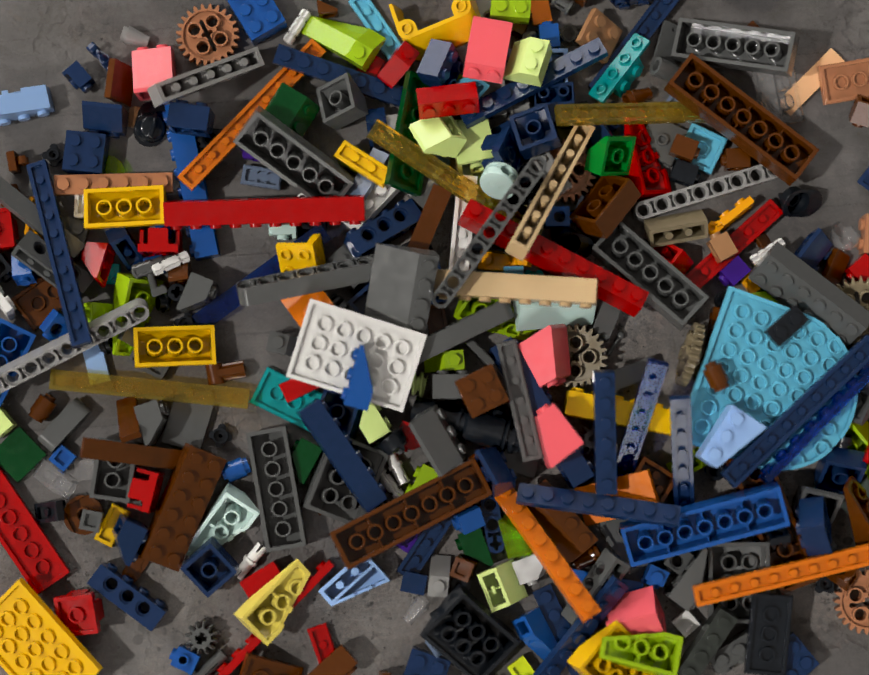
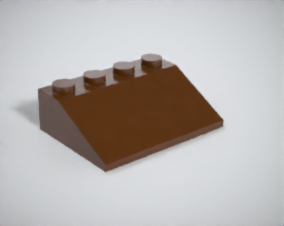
(564, 530)

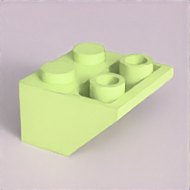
(439, 136)
(373, 425)
(501, 586)

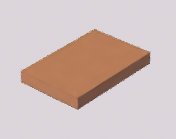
(844, 81)

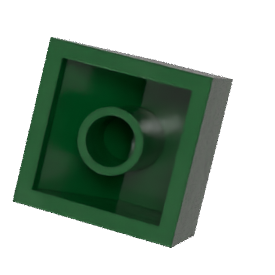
(293, 109)

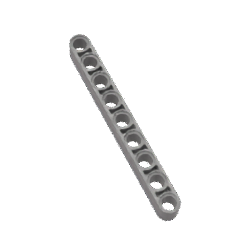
(707, 189)
(62, 354)

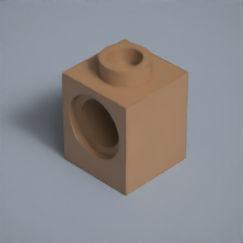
(721, 246)

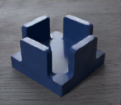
(503, 148)

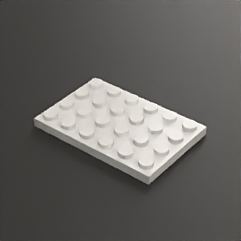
(327, 348)

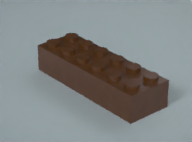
(182, 507)

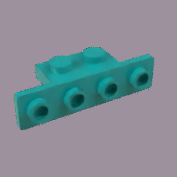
(622, 70)

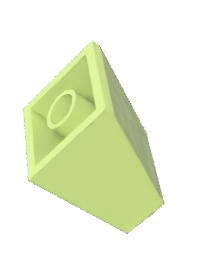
(471, 155)

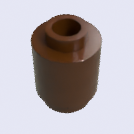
(716, 376)
(42, 407)

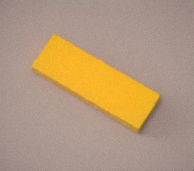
(362, 163)

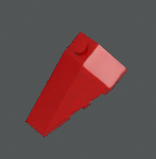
(645, 168)

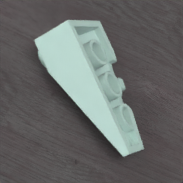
(226, 518)

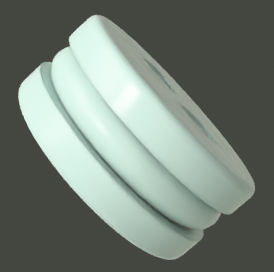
(498, 179)

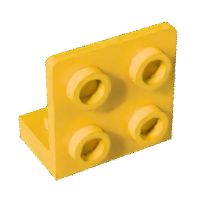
(300, 255)

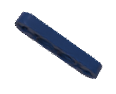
(488, 515)

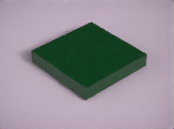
(20, 454)

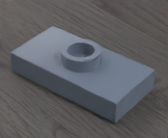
(260, 177)

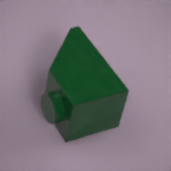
(305, 458)
(474, 545)

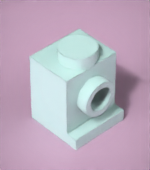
(284, 232)

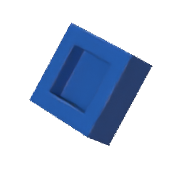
(63, 457)

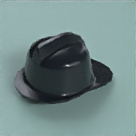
(150, 125)
(800, 202)
(573, 241)
(393, 442)

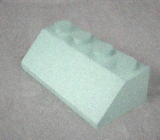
(538, 317)

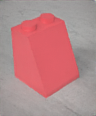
(487, 49)
(151, 67)
(548, 355)
(555, 435)
(639, 612)

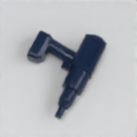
(97, 53)

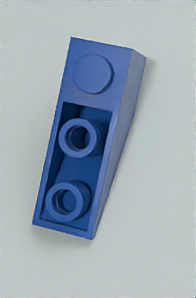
(359, 388)
(535, 632)

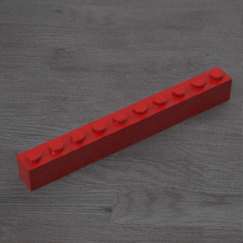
(264, 211)
(559, 260)

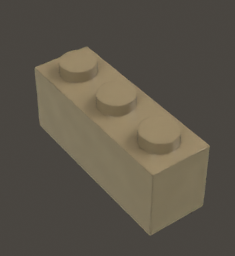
(676, 228)

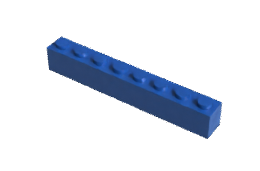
(184, 151)

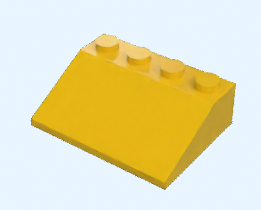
(586, 657)

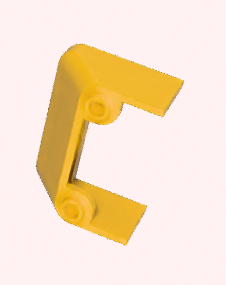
(453, 29)

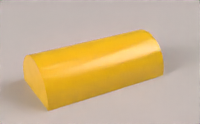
(124, 207)
(174, 346)

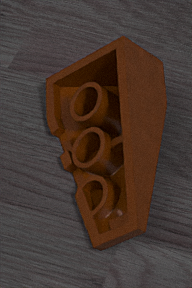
(858, 510)

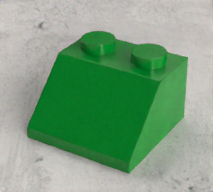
(611, 156)

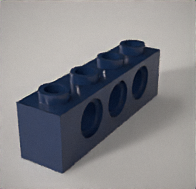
(360, 247)
(99, 582)

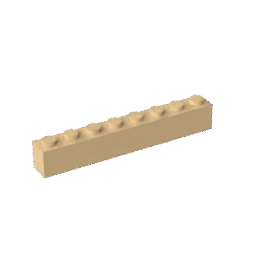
(549, 191)
(523, 288)

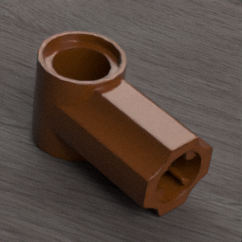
(223, 372)

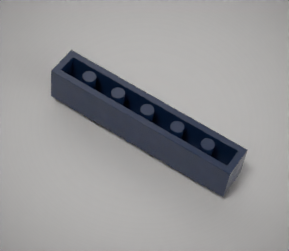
(604, 432)
(342, 455)

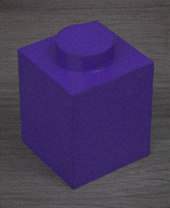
(733, 272)

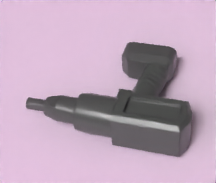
(144, 268)

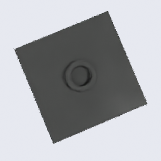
(662, 138)

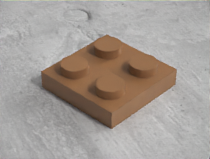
(600, 26)

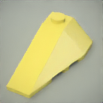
(269, 607)

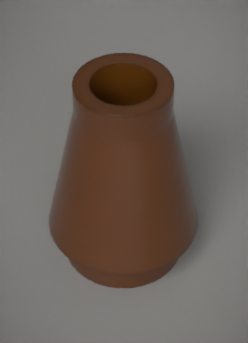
(637, 95)
(588, 557)

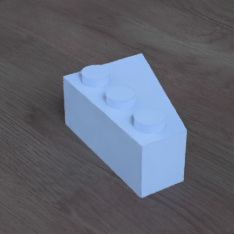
(25, 104)
(728, 436)

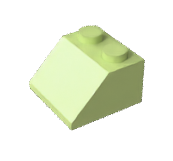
(528, 61)

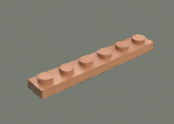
(75, 184)

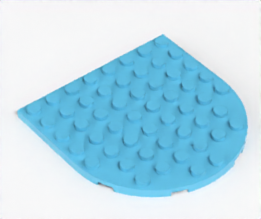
(765, 376)

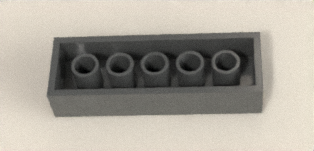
(736, 46)
(292, 156)
(641, 265)
(798, 284)
(276, 489)

